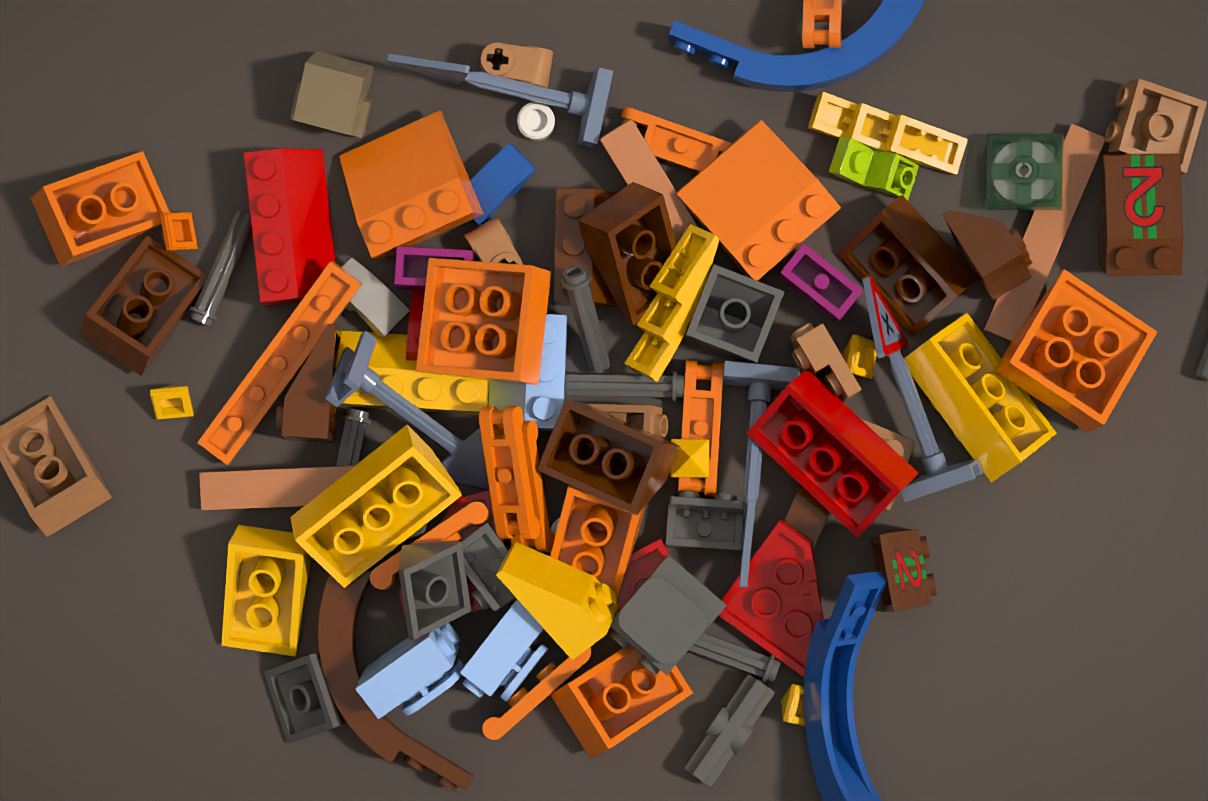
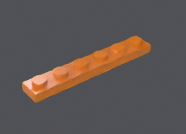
(279, 363)

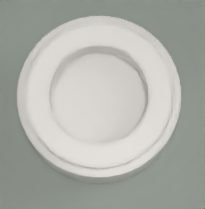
(536, 121)

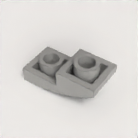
(374, 300)

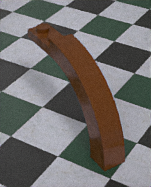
(341, 671)

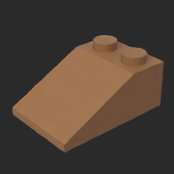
(50, 467)

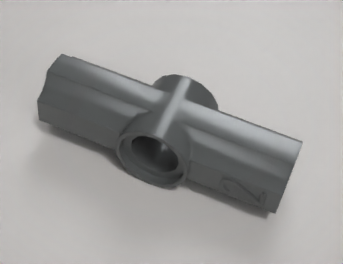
(729, 730)

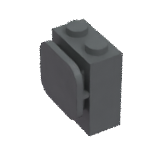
(666, 616)

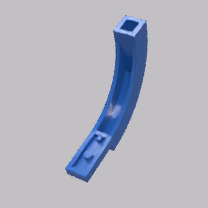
(806, 70)
(829, 691)

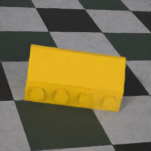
(423, 390)
(981, 407)
(374, 506)

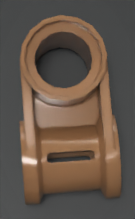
(524, 64)
(492, 243)

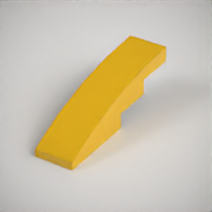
(888, 132)
(677, 297)

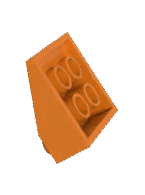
(409, 186)
(758, 201)
(483, 320)
(1076, 352)

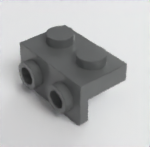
(705, 522)
(482, 559)

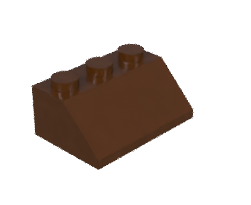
(570, 246)
(991, 250)
(908, 264)
(607, 457)

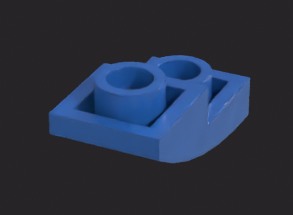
(500, 179)

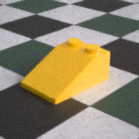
(264, 591)
(561, 598)

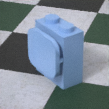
(505, 655)
(412, 672)

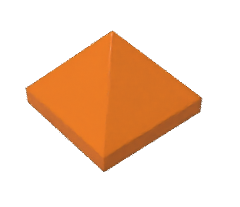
(178, 231)

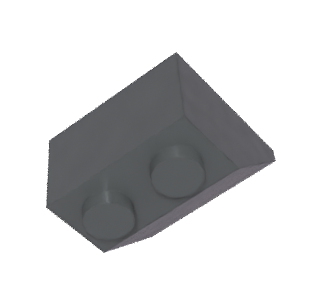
(734, 315)

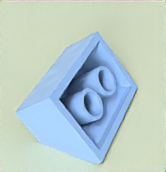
(546, 399)

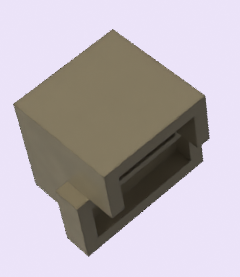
(334, 94)

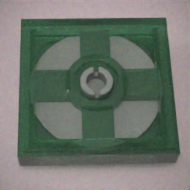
(1024, 171)

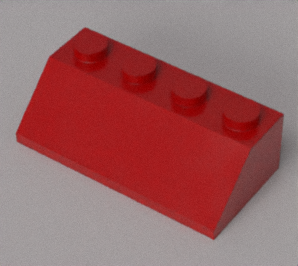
(289, 221)
(832, 452)

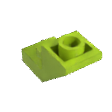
(873, 169)

